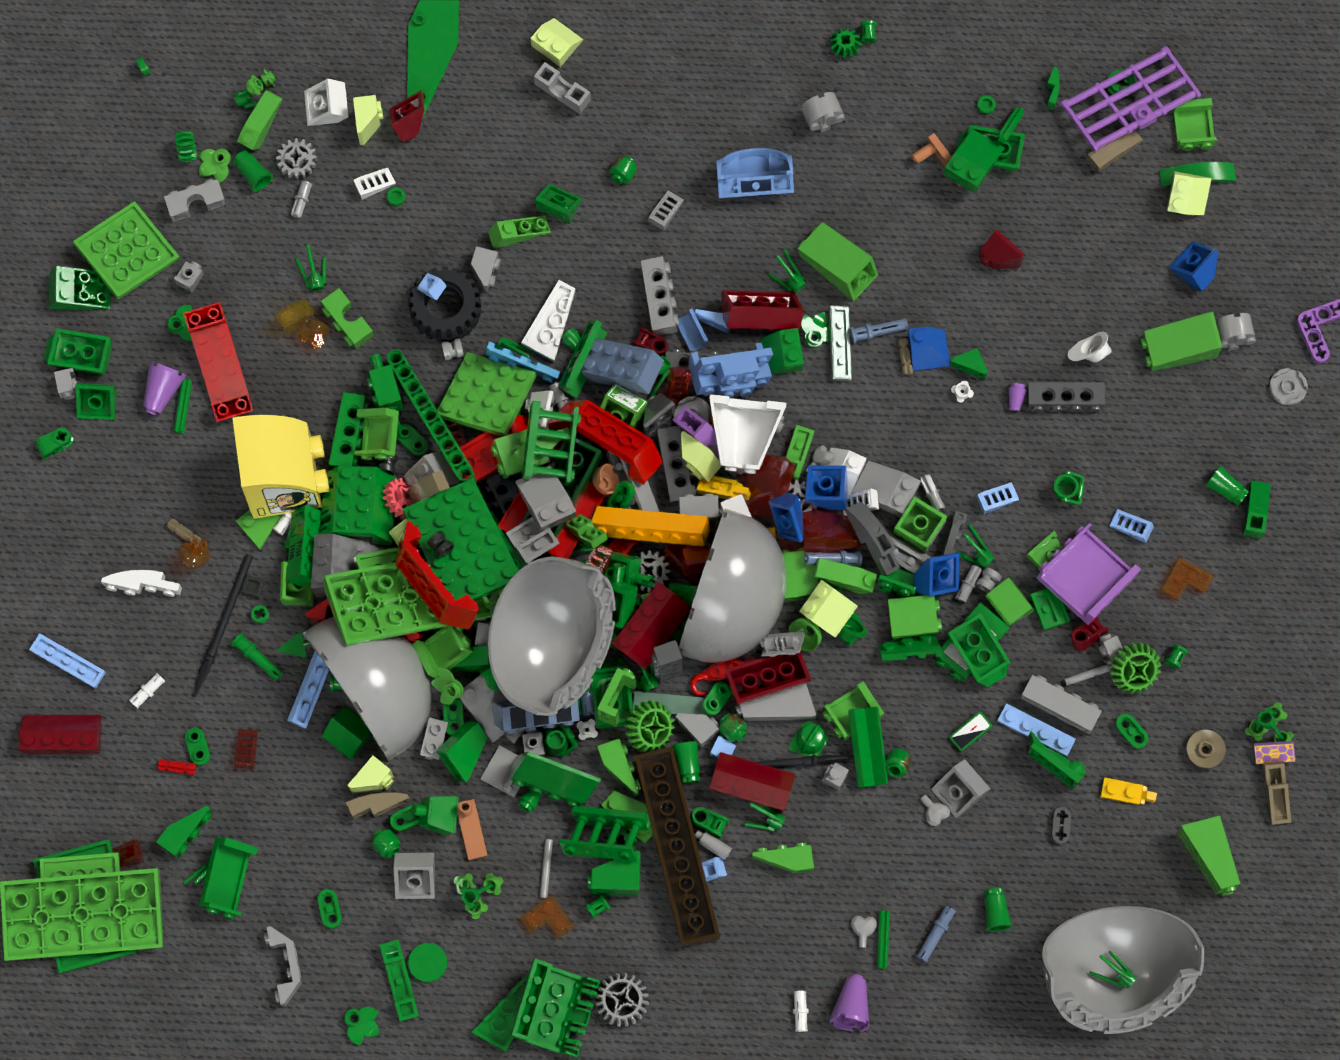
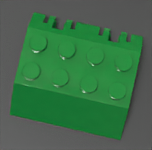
(357, 504)
(552, 1008)

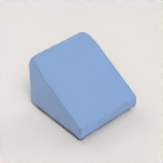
(432, 286)
(722, 745)
(714, 869)

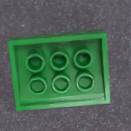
(552, 778)

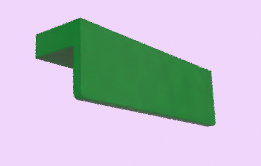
(572, 378)
(868, 747)

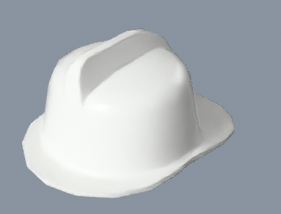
(1091, 348)

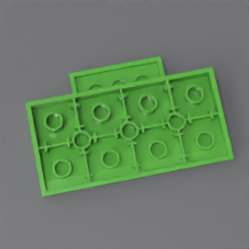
(380, 601)
(81, 909)

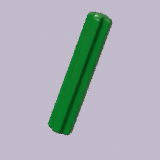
(1010, 124)
(182, 407)
(883, 939)

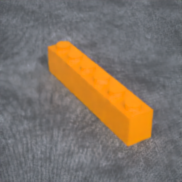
(652, 526)

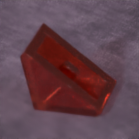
(130, 853)

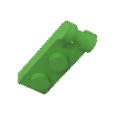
(799, 448)

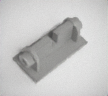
(433, 738)

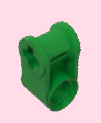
(52, 442)
(711, 821)

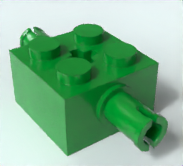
(383, 385)
(632, 569)
(624, 596)

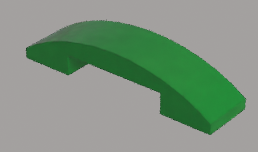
(1218, 171)
(399, 980)

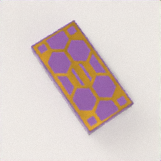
(1274, 752)

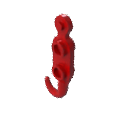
(715, 673)

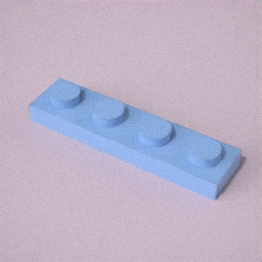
(67, 661)
(309, 692)
(1045, 733)

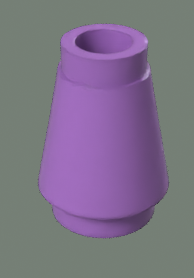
(1016, 396)

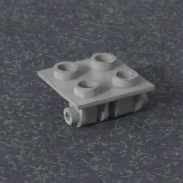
(782, 643)
(499, 770)

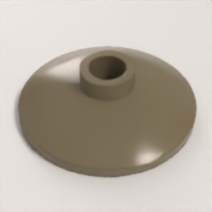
(1207, 739)

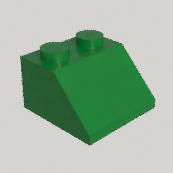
(786, 351)

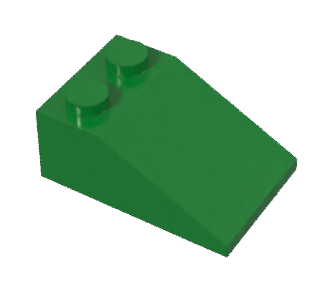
(973, 161)

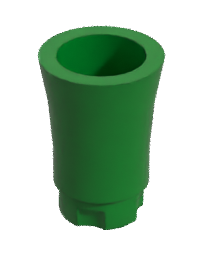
(253, 171)
(1227, 486)
(687, 761)
(996, 910)

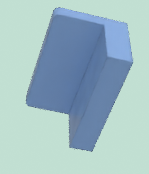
(692, 332)

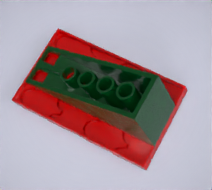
(580, 491)

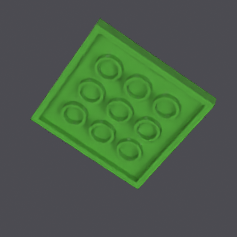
(126, 250)
(486, 394)

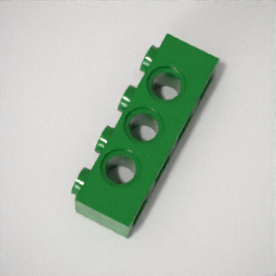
(349, 403)

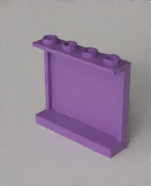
(1086, 575)

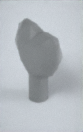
(821, 456)
(935, 811)
(863, 928)

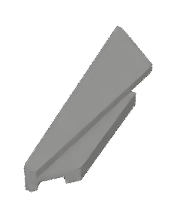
(906, 554)

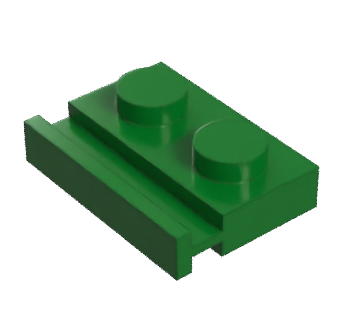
(1049, 609)

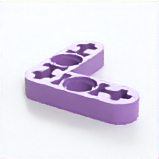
(1316, 321)

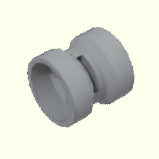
(452, 349)
(988, 580)

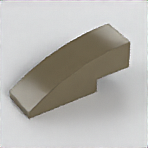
(1114, 150)
(428, 486)
(1277, 792)
(377, 803)

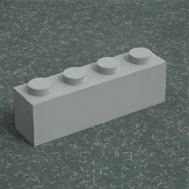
(643, 495)
(1061, 704)

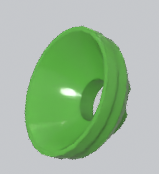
(810, 641)

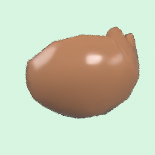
(605, 479)

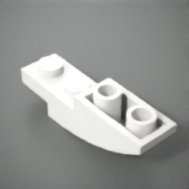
(135, 580)

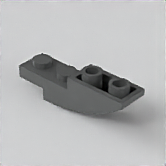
(875, 536)

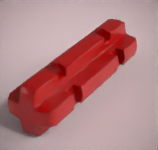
(176, 767)

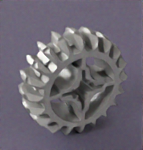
(614, 995)

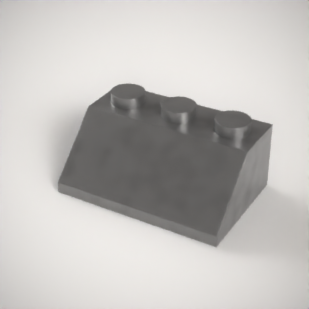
(331, 556)

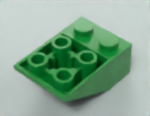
(77, 290)

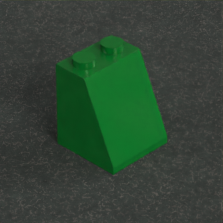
(616, 878)

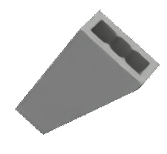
(783, 705)

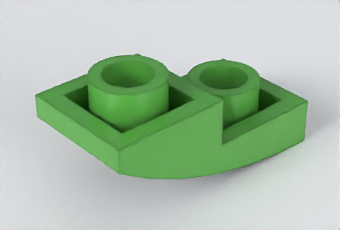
(586, 532)

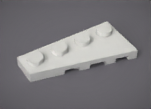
(549, 324)

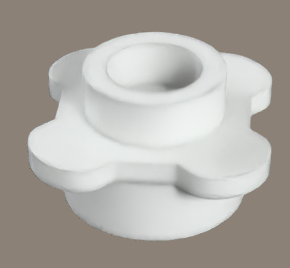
(957, 391)
(587, 734)

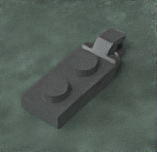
(954, 534)

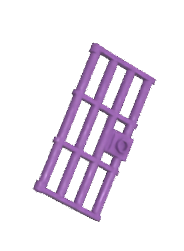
(1138, 110)

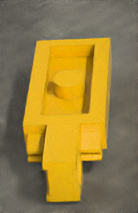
(722, 487)
(1126, 792)

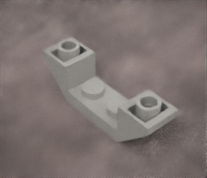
(286, 990)

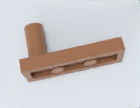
(933, 146)
(471, 830)

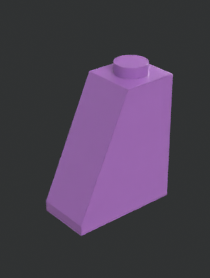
(697, 428)

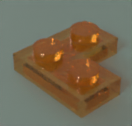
(1186, 574)
(548, 912)

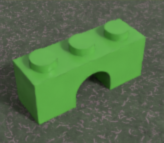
(355, 332)

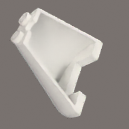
(744, 430)

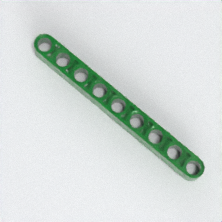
(427, 411)

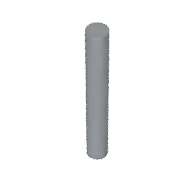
(1088, 674)
(546, 868)

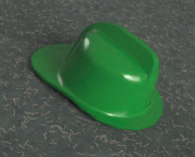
(852, 630)
(808, 740)

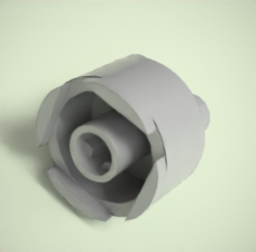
(822, 112)
(1235, 331)

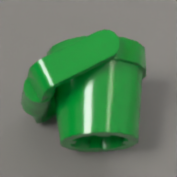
(1067, 487)
(557, 743)

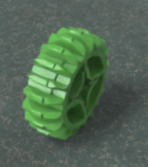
(1124, 672)
(645, 716)

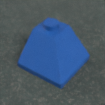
(1196, 265)
(928, 348)
(827, 487)
(788, 516)
(938, 575)

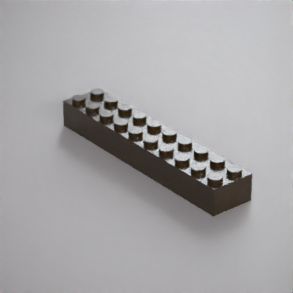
(677, 847)

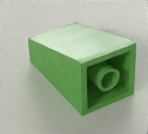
(838, 260)
(1182, 342)
(1211, 853)

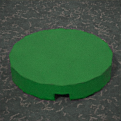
(427, 962)

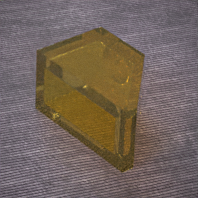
(294, 316)

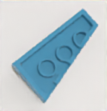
(504, 355)

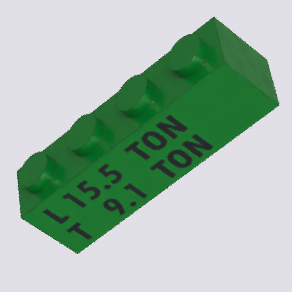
(304, 527)

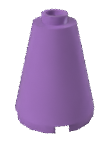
(160, 387)
(852, 1005)

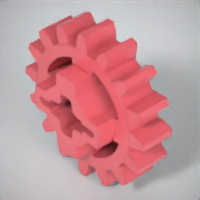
(397, 496)

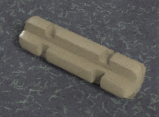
(905, 356)
(182, 531)

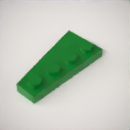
(498, 1024)

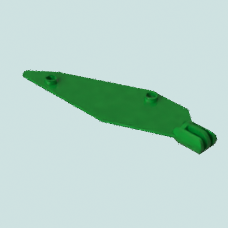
(431, 44)

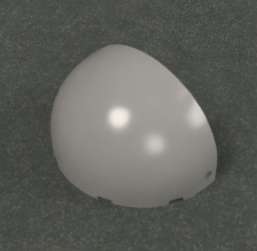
(737, 592)
(550, 633)
(381, 682)
(1150, 942)

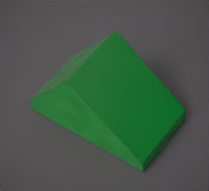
(971, 363)

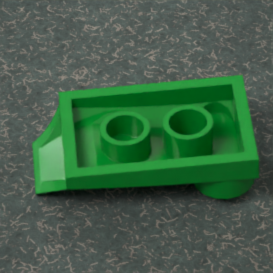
(1012, 154)
(78, 351)
(980, 650)
(601, 681)
(1066, 770)

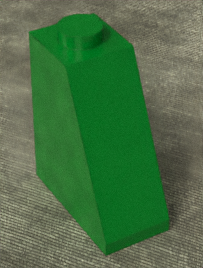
(475, 661)
(463, 750)

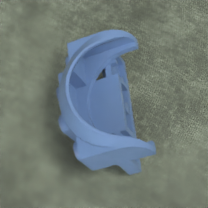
(755, 173)
(736, 372)

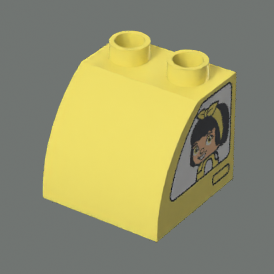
(278, 464)

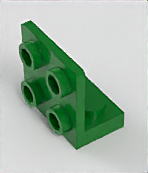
(897, 582)

